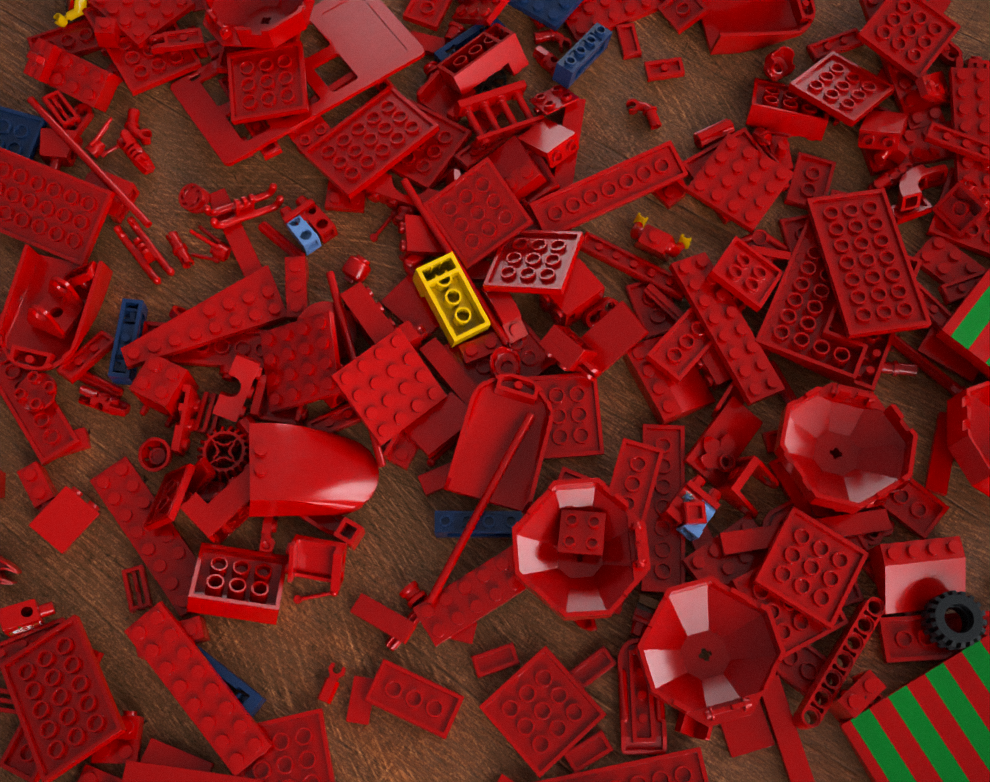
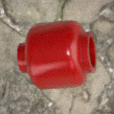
(356, 269)

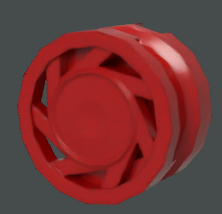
(193, 198)

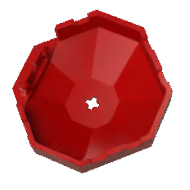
(241, 21)
(970, 434)
(872, 442)
(597, 583)
(741, 645)

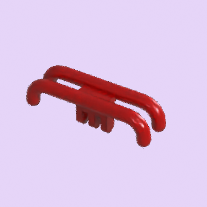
(244, 208)
(144, 252)

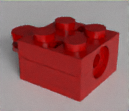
(570, 351)

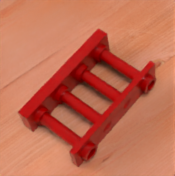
(497, 97)

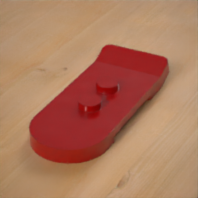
(640, 714)

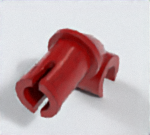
(551, 35)
(648, 111)
(134, 128)

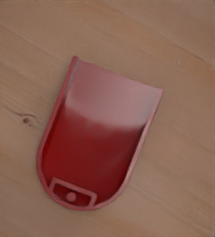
(754, 24)
(29, 345)
(486, 433)
(307, 472)

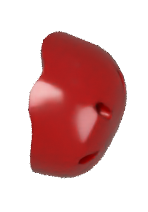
(157, 456)

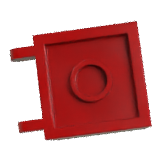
(579, 295)
(160, 387)

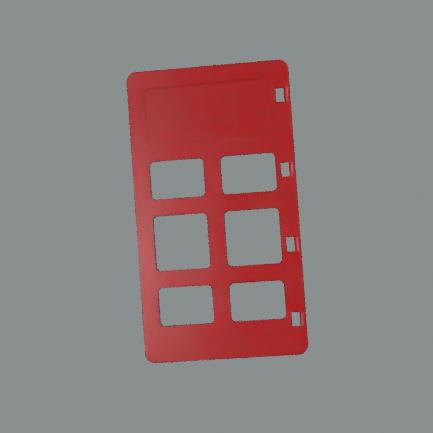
(357, 31)

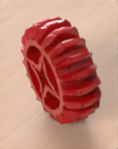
(231, 447)

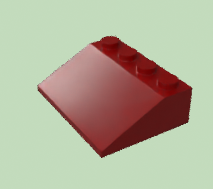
(783, 111)
(517, 168)
(664, 397)
(917, 571)
(237, 583)

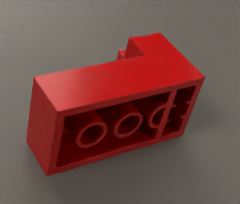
(481, 58)
(71, 74)
(371, 320)
(224, 511)

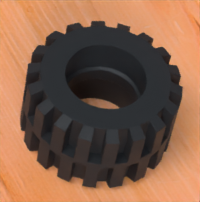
(969, 613)

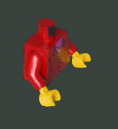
(656, 241)

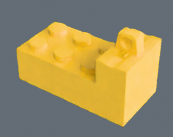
(451, 299)

